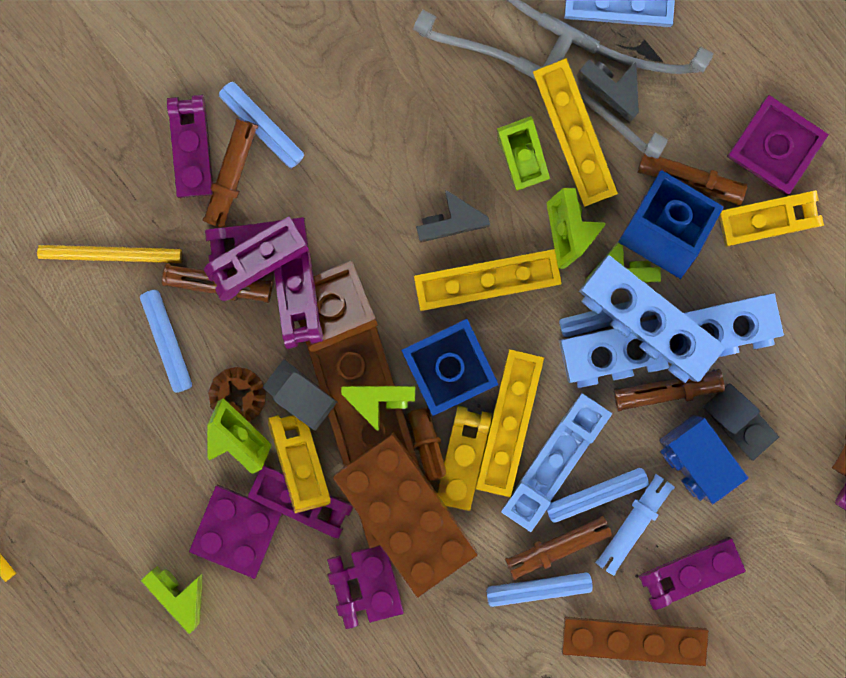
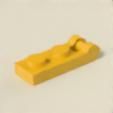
(769, 218)
(464, 459)
(299, 463)

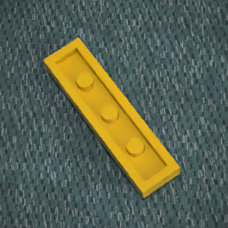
(575, 132)
(487, 280)
(509, 423)

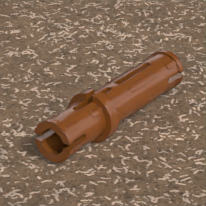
(230, 172)
(704, 182)
(176, 277)
(668, 390)
(559, 547)

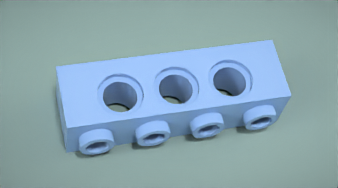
(701, 346)

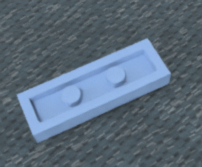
(622, 11)

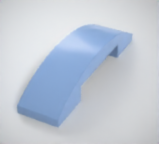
(555, 461)

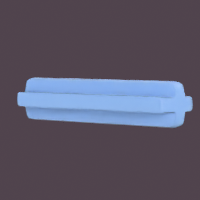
(267, 129)
(590, 321)
(166, 341)
(597, 495)
(539, 589)

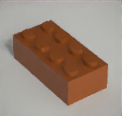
(405, 515)

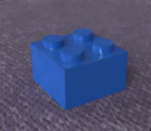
(671, 224)
(449, 367)
(703, 459)

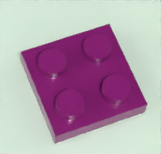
(777, 145)
(235, 532)

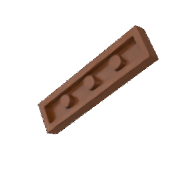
(635, 641)

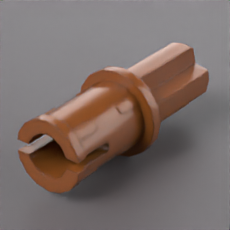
(427, 443)

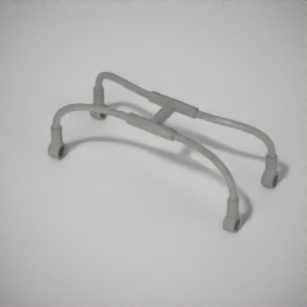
(567, 36)

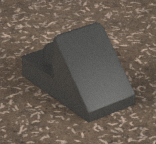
(620, 95)
(463, 219)
(299, 395)
(741, 421)

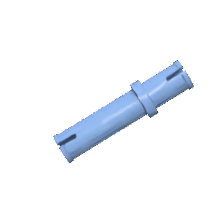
(635, 524)

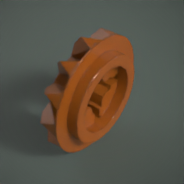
(241, 379)

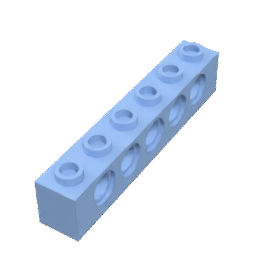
(759, 311)

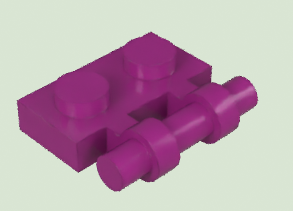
(376, 583)

